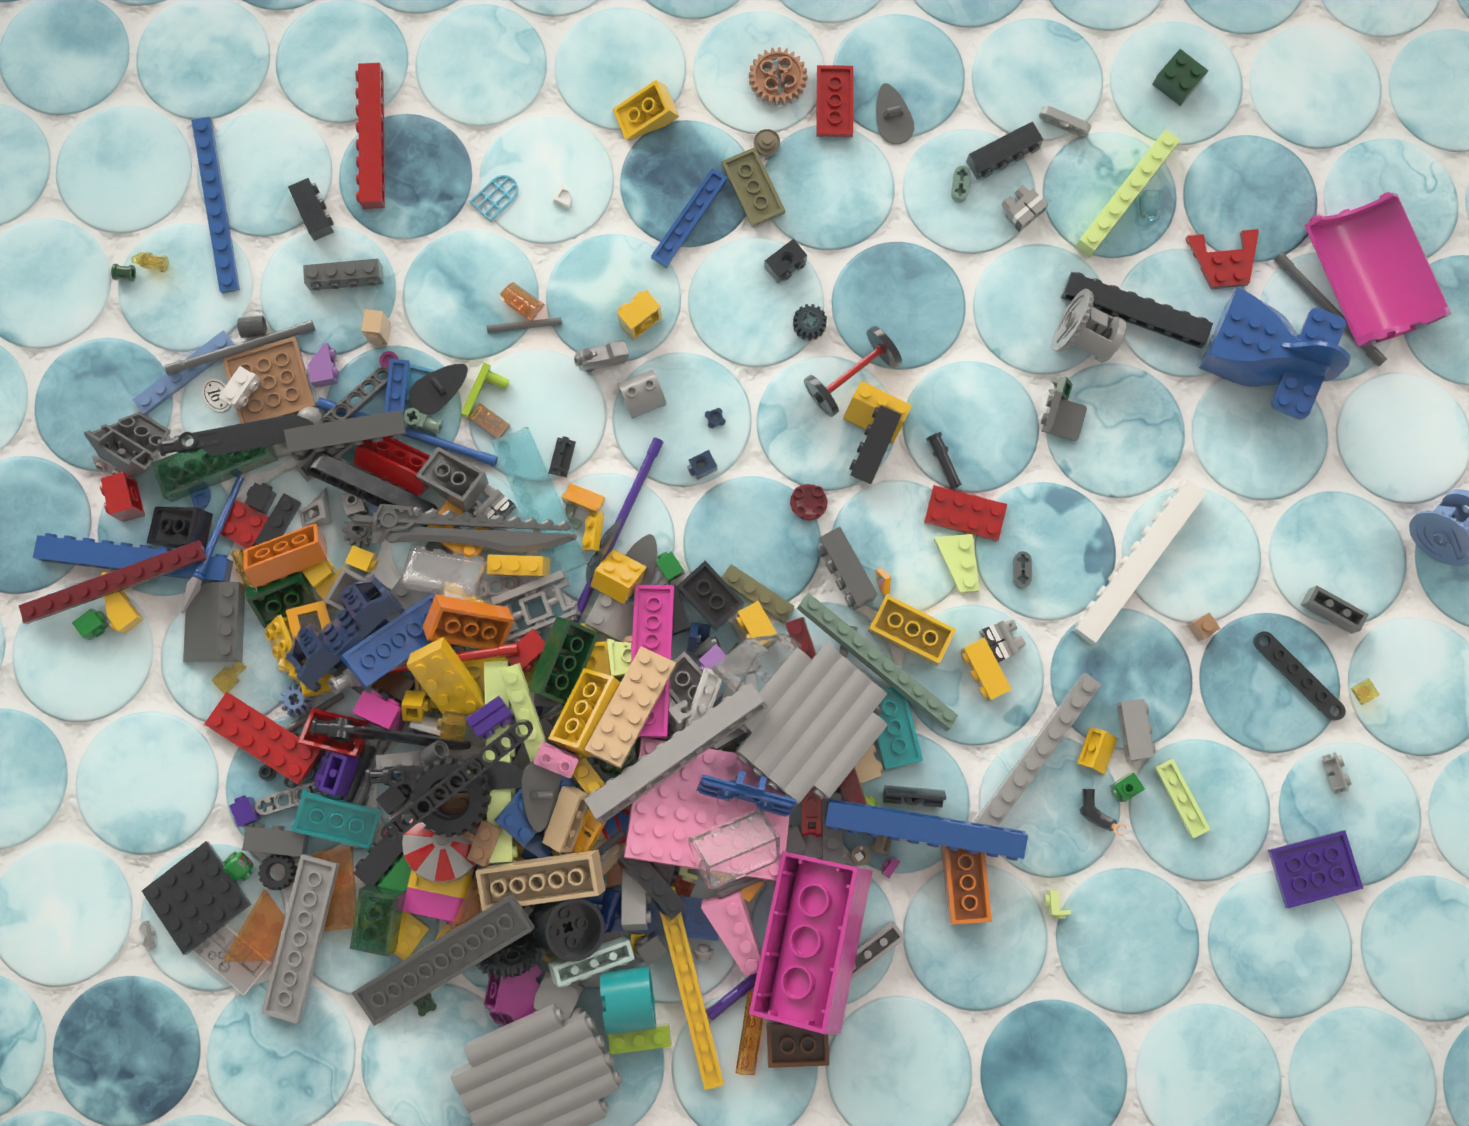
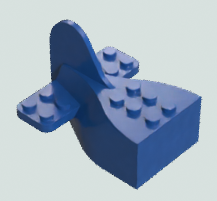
(1261, 348)

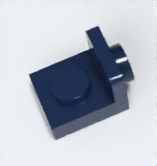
(698, 633)

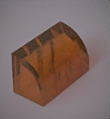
(521, 301)

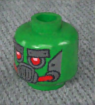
(238, 866)

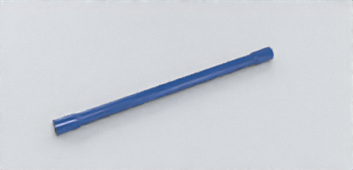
(480, 456)

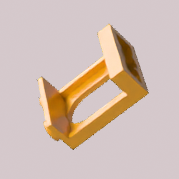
(294, 613)

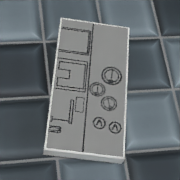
(239, 974)

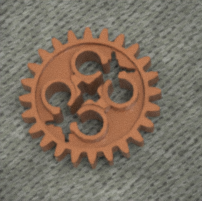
(794, 73)

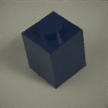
(536, 849)

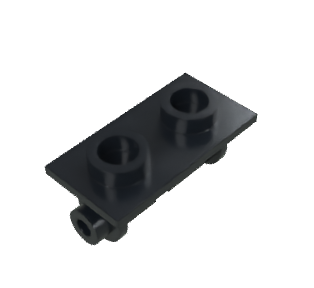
(562, 456)

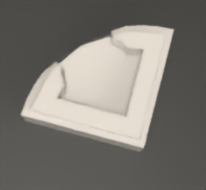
(563, 197)

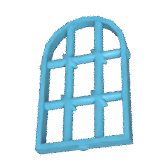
(495, 204)

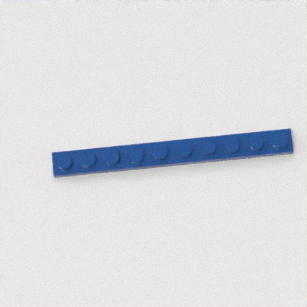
(215, 205)

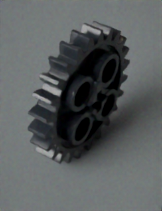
(512, 958)

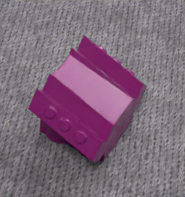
(512, 997)

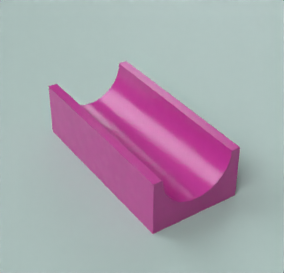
(811, 943)

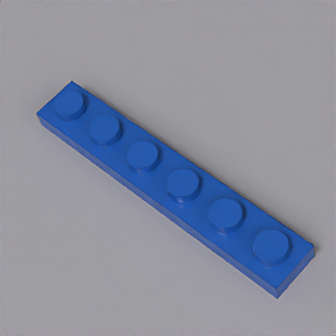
(689, 218)

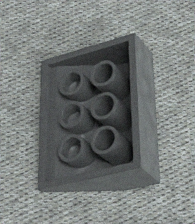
(215, 624)

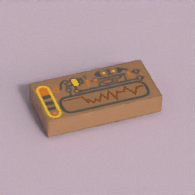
(489, 421)

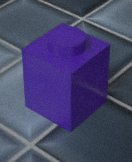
(244, 811)

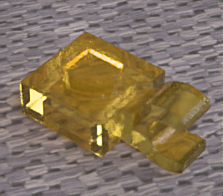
(227, 678)

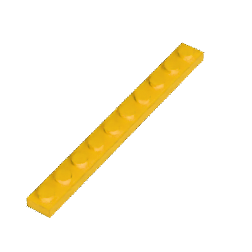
(693, 1001)

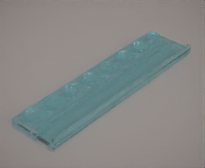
(536, 494)

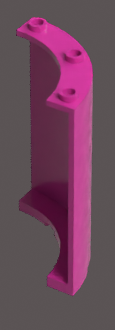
(1377, 270)

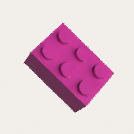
(380, 711)

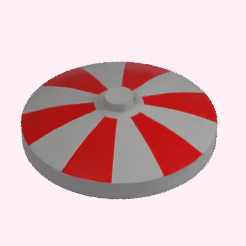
(437, 857)

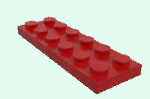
(262, 738)

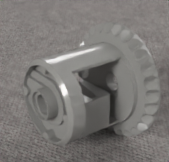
(1075, 324)

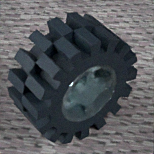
(812, 316)

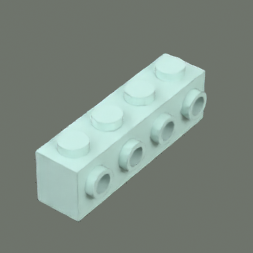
(608, 955)

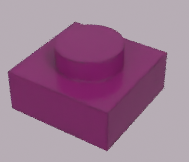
(889, 866)

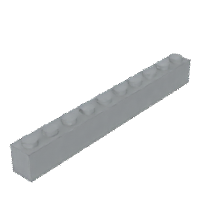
(1038, 751)
(675, 753)

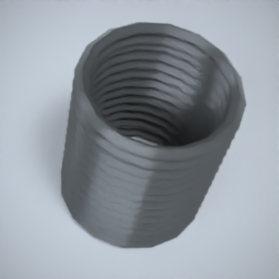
(252, 326)

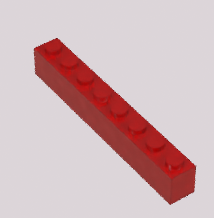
(371, 136)

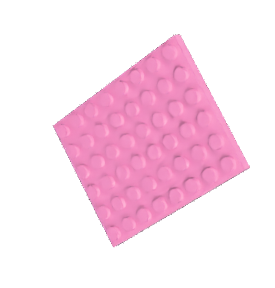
(676, 811)

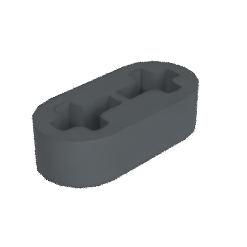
(1027, 569)

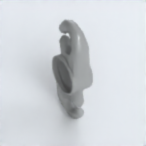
(503, 582)

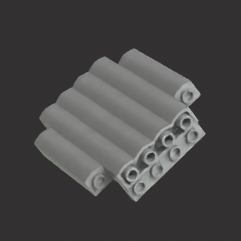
(813, 724)
(538, 1072)

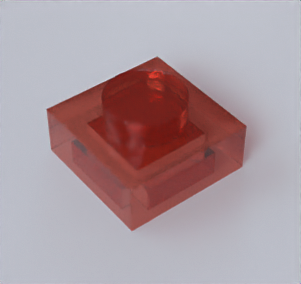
(683, 888)

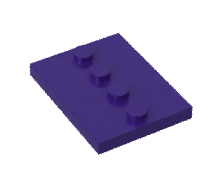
(1315, 869)

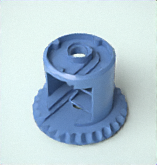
(1448, 521)

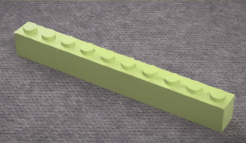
(505, 849)

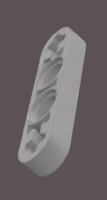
(293, 799)

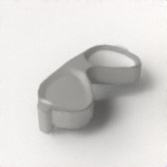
(146, 930)

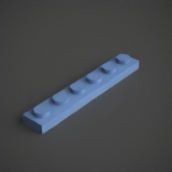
(169, 385)

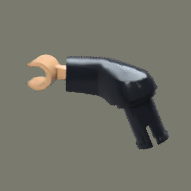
(1095, 816)

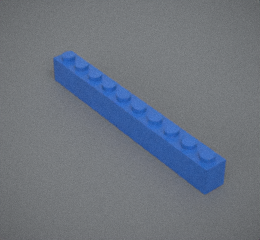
(114, 557)
(926, 828)

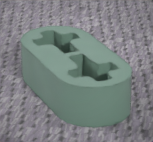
(956, 183)

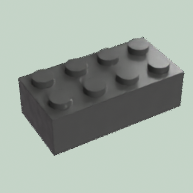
(846, 568)

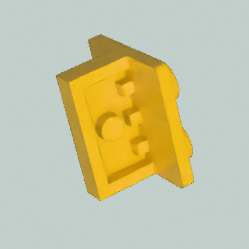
(280, 637)

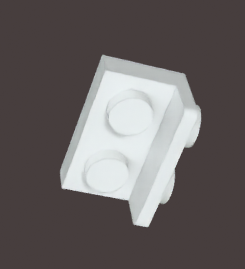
(240, 388)

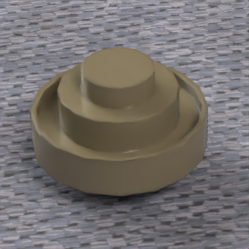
(767, 142)

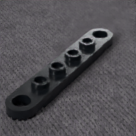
(1299, 676)

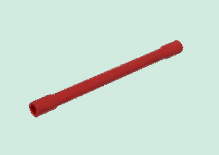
(500, 651)

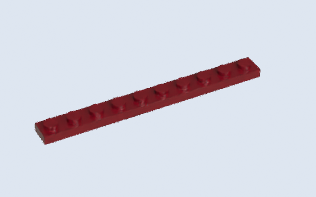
(112, 582)
(851, 786)

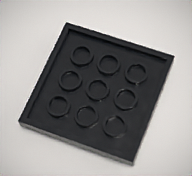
(195, 898)

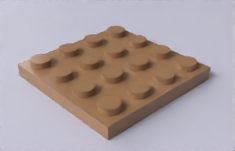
(283, 381)

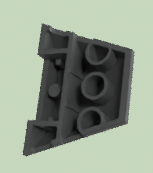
(129, 443)

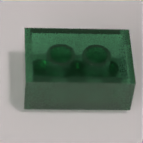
(377, 920)

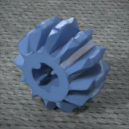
(290, 705)

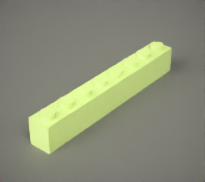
(1127, 193)

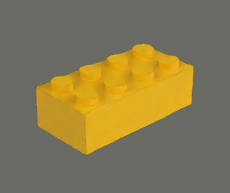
(911, 630)
(446, 678)
(583, 711)

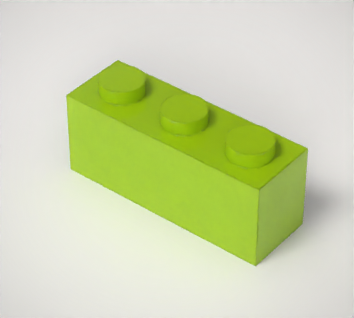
(640, 1040)

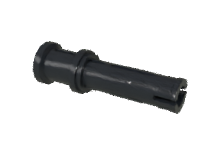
(940, 451)

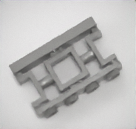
(531, 593)

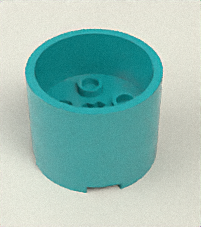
(628, 1000)

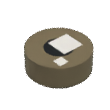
(861, 855)

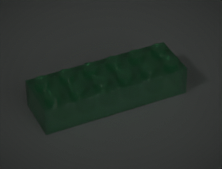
(191, 472)

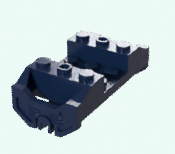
(345, 632)

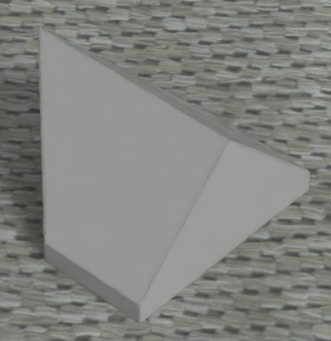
(317, 511)

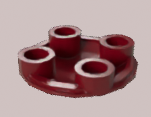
(808, 502)

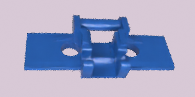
(736, 789)

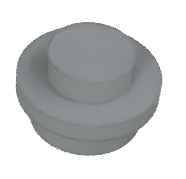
(703, 952)

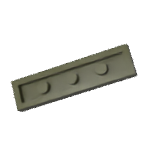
(757, 592)

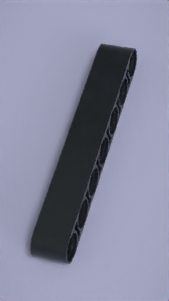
(363, 484)

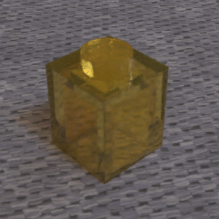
(452, 726)

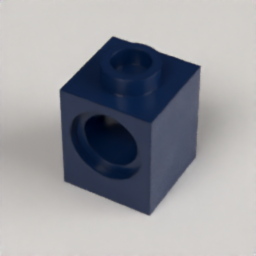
(705, 457)

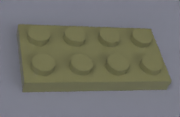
(753, 187)

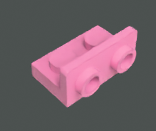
(556, 759)

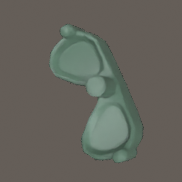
(570, 510)

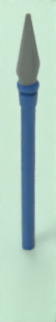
(194, 584)

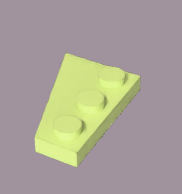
(961, 561)
(619, 657)

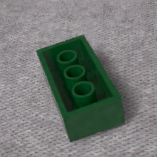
(562, 660)

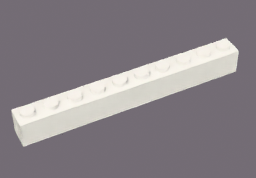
(1139, 562)

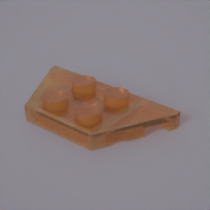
(259, 933)

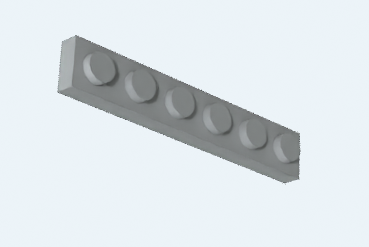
(414, 757)

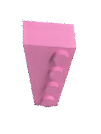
(734, 927)

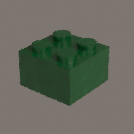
(1180, 77)

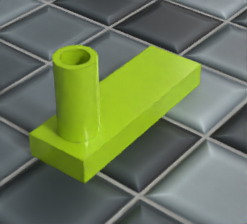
(484, 375)

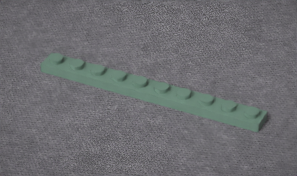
(877, 662)

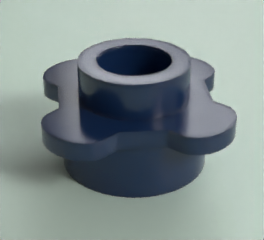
(715, 413)

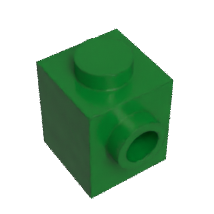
(91, 624)
(1126, 787)

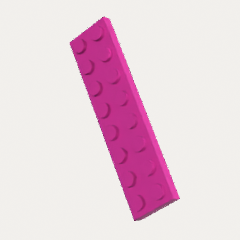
(654, 632)

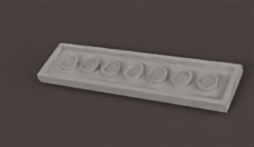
(300, 938)

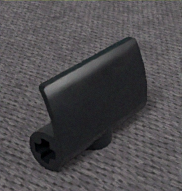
(931, 797)

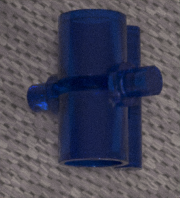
(609, 907)

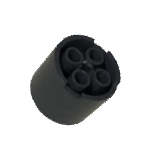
(583, 931)

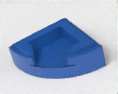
(201, 498)

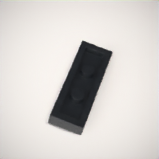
(279, 519)

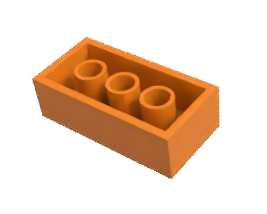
(285, 555)
(467, 622)
(966, 886)

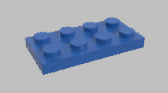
(514, 819)

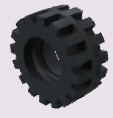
(290, 872)

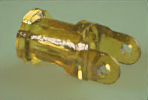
(148, 260)

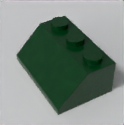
(279, 596)

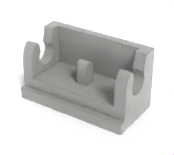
(676, 717)

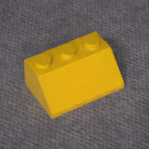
(866, 400)

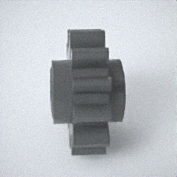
(354, 537)

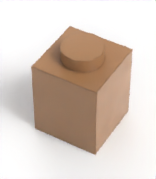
(1204, 627)

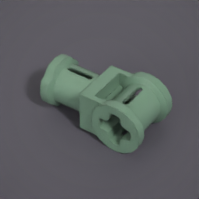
(423, 422)

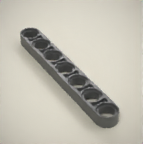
(352, 409)

